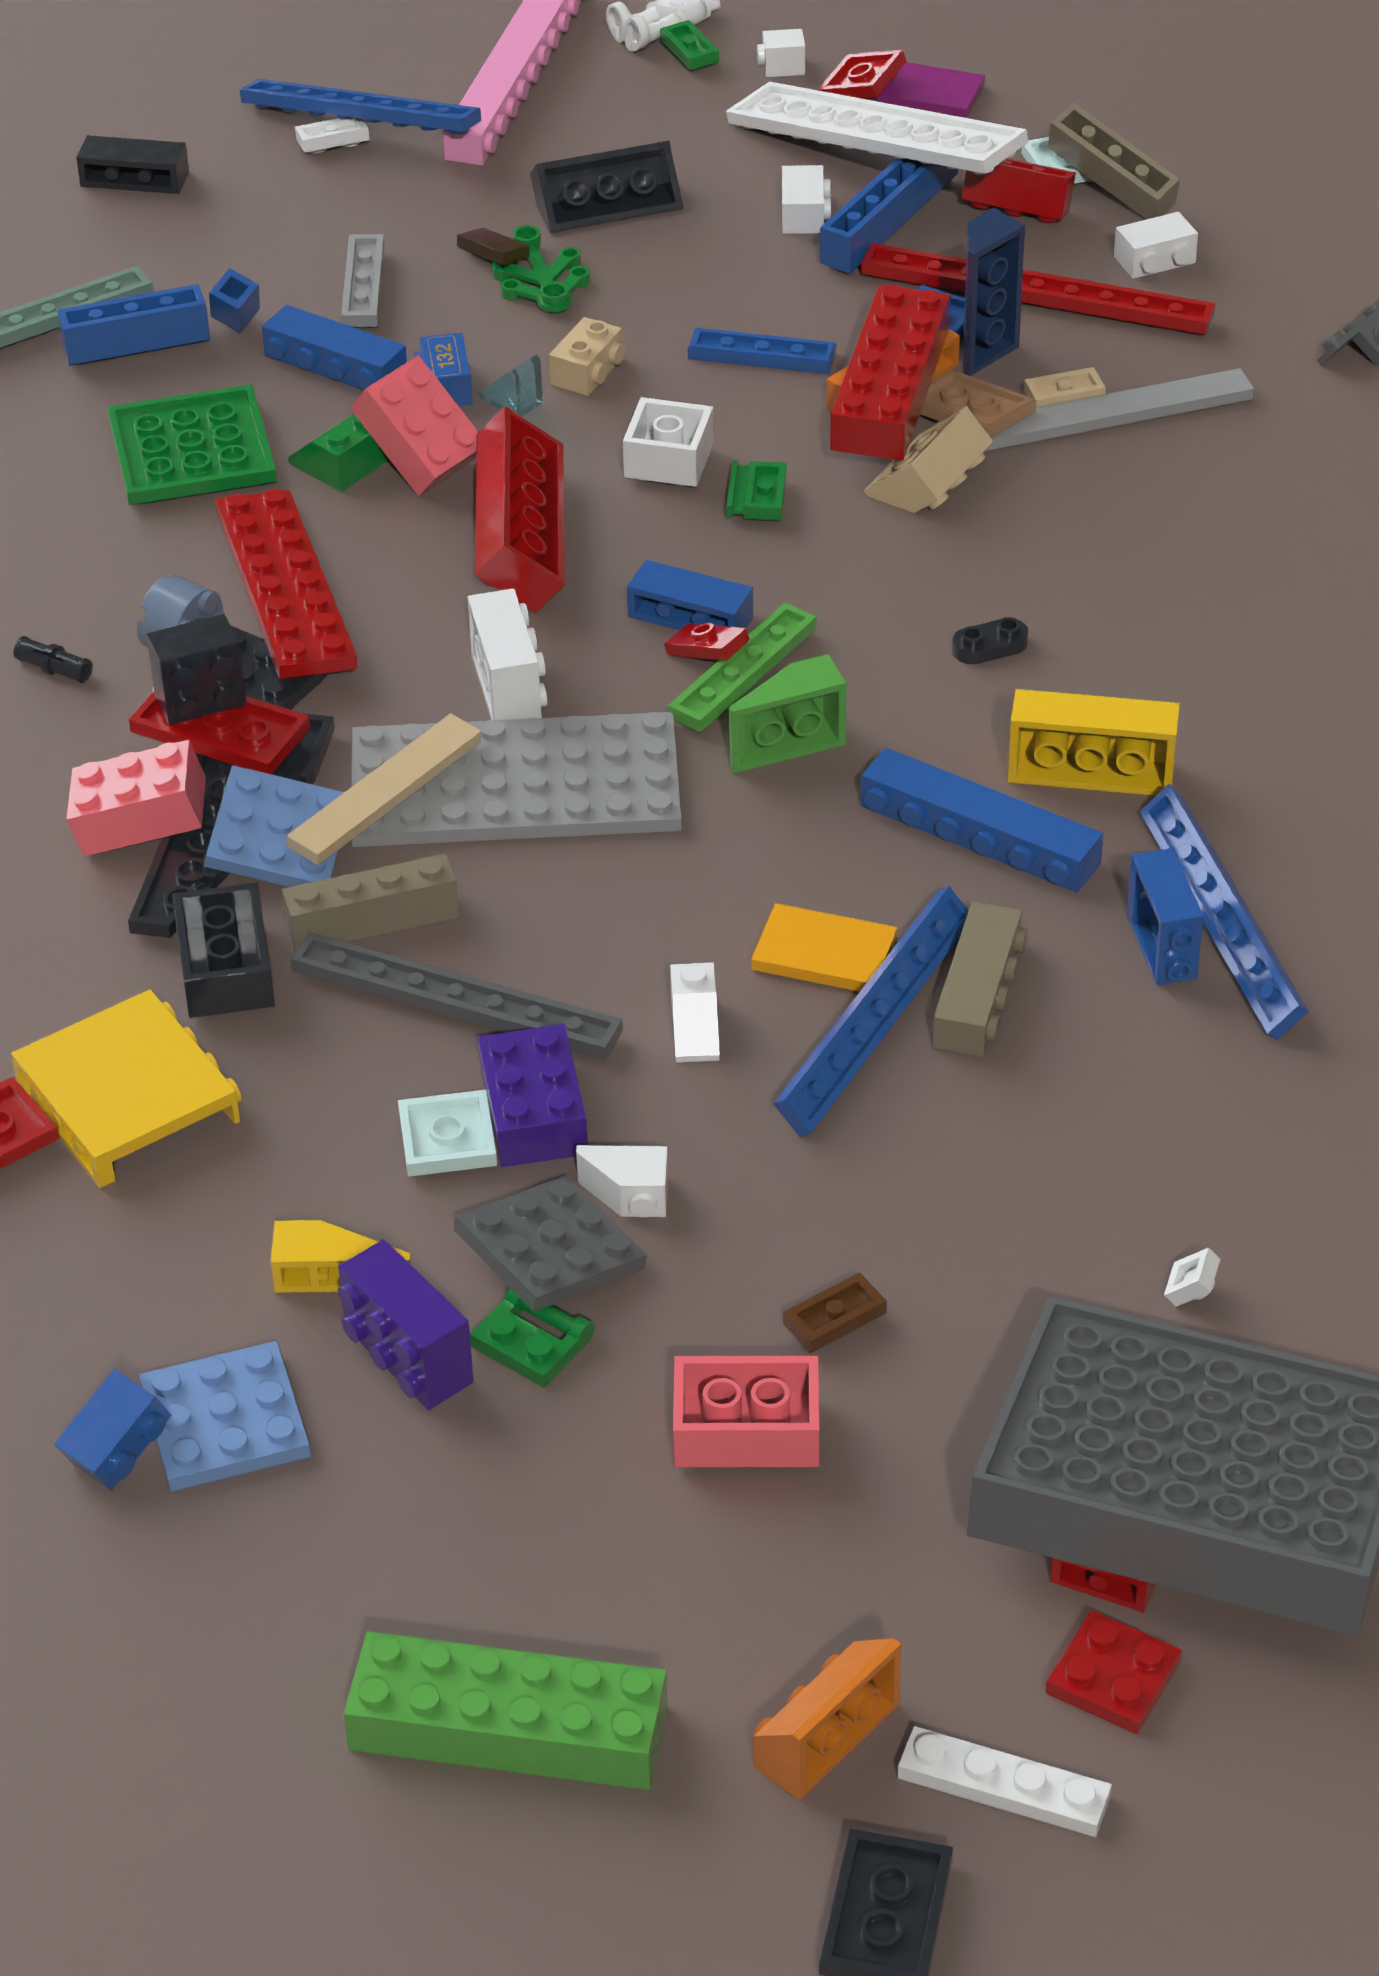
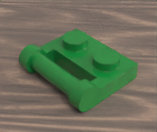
(527, 1347)

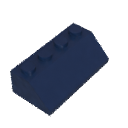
(992, 289)

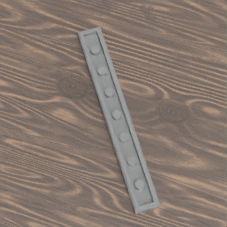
(1127, 407)

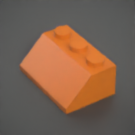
(829, 1715)

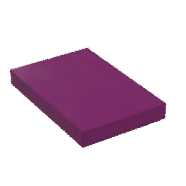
(934, 89)

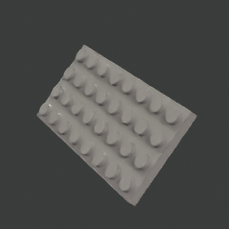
(533, 781)

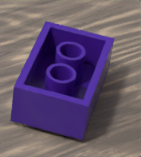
(532, 1095)
(405, 1325)

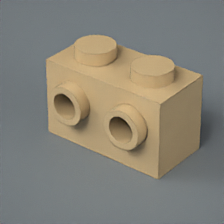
(586, 356)

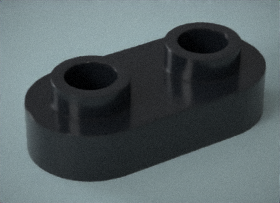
(990, 641)

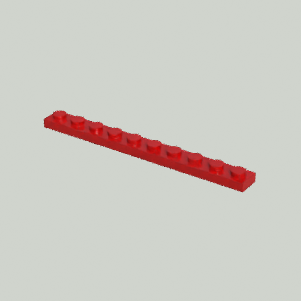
(1047, 290)

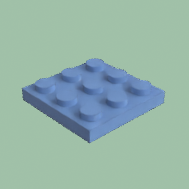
(254, 824)
(227, 1416)

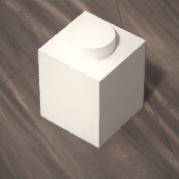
(782, 53)

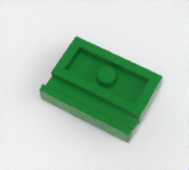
(757, 490)

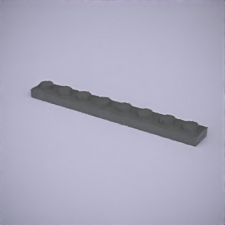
(452, 993)

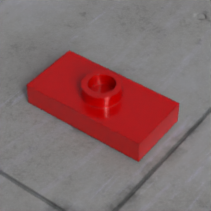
(707, 641)

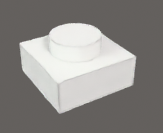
(1192, 1277)

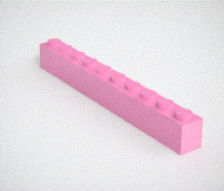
(509, 75)

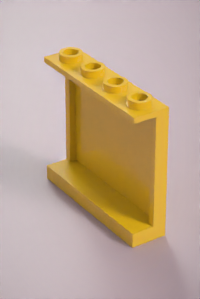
(123, 1082)

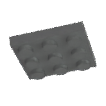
(549, 1243)

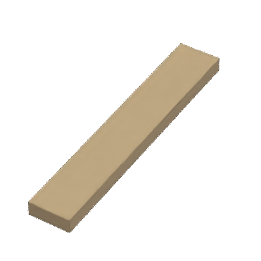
(383, 789)

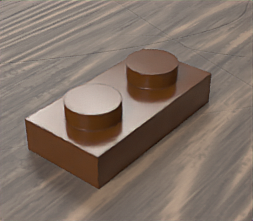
(834, 1312)

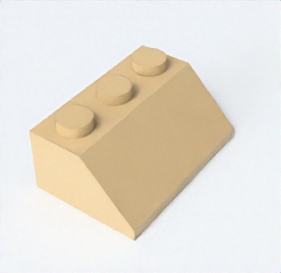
(932, 463)

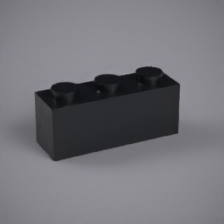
(132, 164)

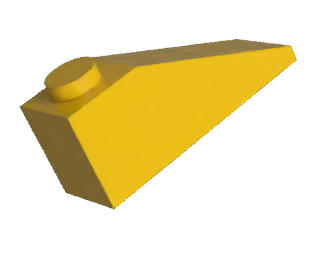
(309, 1253)

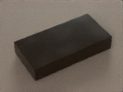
(493, 246)

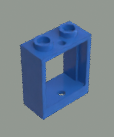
(1165, 917)

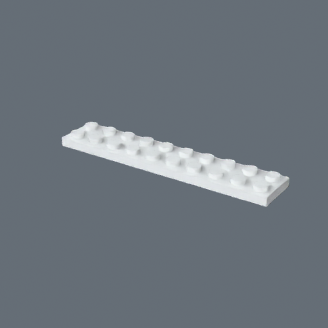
(878, 127)

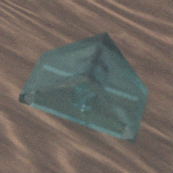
(517, 389)

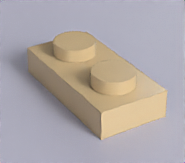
(1064, 386)

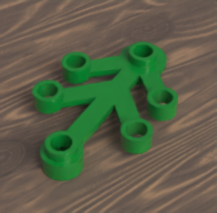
(551, 296)

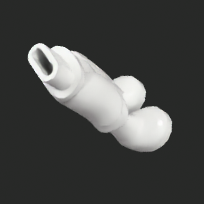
(644, 27)

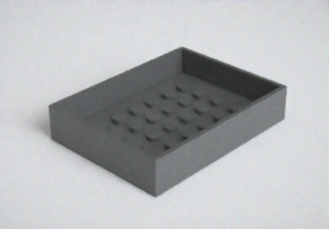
(1188, 1465)

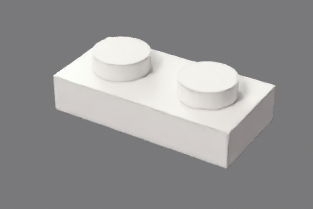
(331, 133)

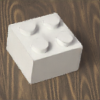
(668, 442)

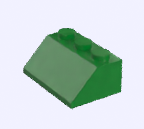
(340, 455)

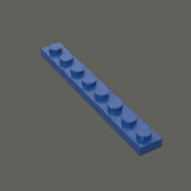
(368, 106)
(1226, 914)
(872, 1013)

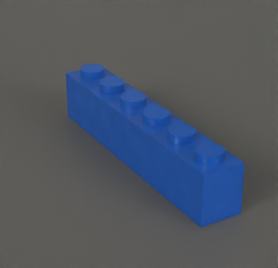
(879, 211)
(982, 819)

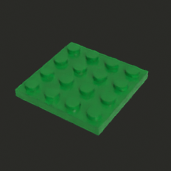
(191, 444)

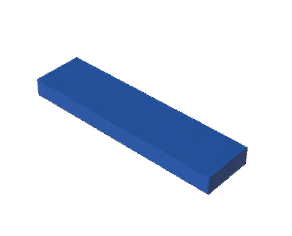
(762, 350)

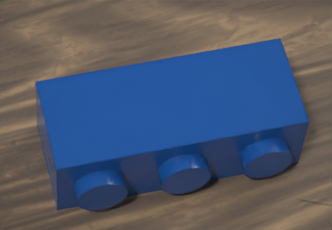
(681, 597)

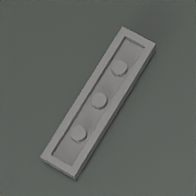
(363, 280)

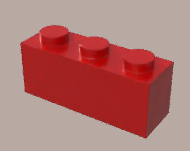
(1021, 189)

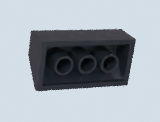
(606, 187)

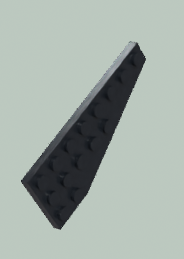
(181, 857)

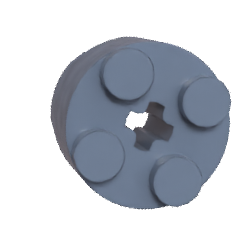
(175, 603)

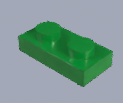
(689, 45)

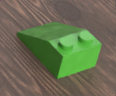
(789, 715)

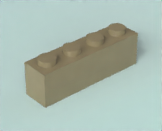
(1113, 162)
(372, 901)
(978, 979)

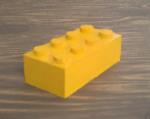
(1092, 742)

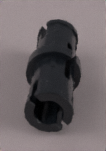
(63, 663)

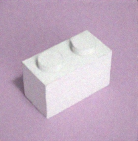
(804, 199)
(1155, 245)

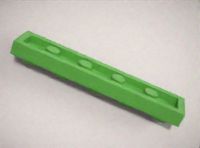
(732, 678)

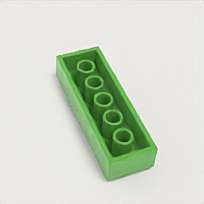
(507, 1710)

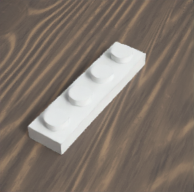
(1004, 1781)

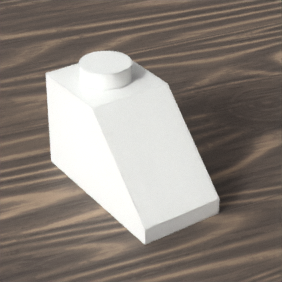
(694, 1012)
(626, 1178)

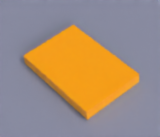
(822, 947)

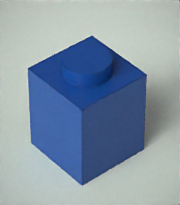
(234, 300)

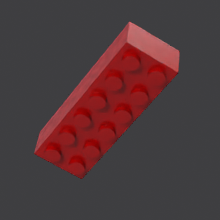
(890, 372)
(520, 509)

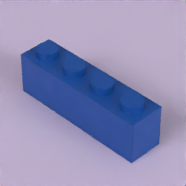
(133, 324)
(330, 348)

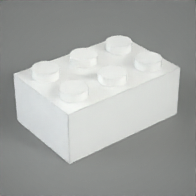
(506, 656)

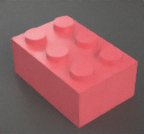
(417, 425)
(136, 798)
(746, 1411)

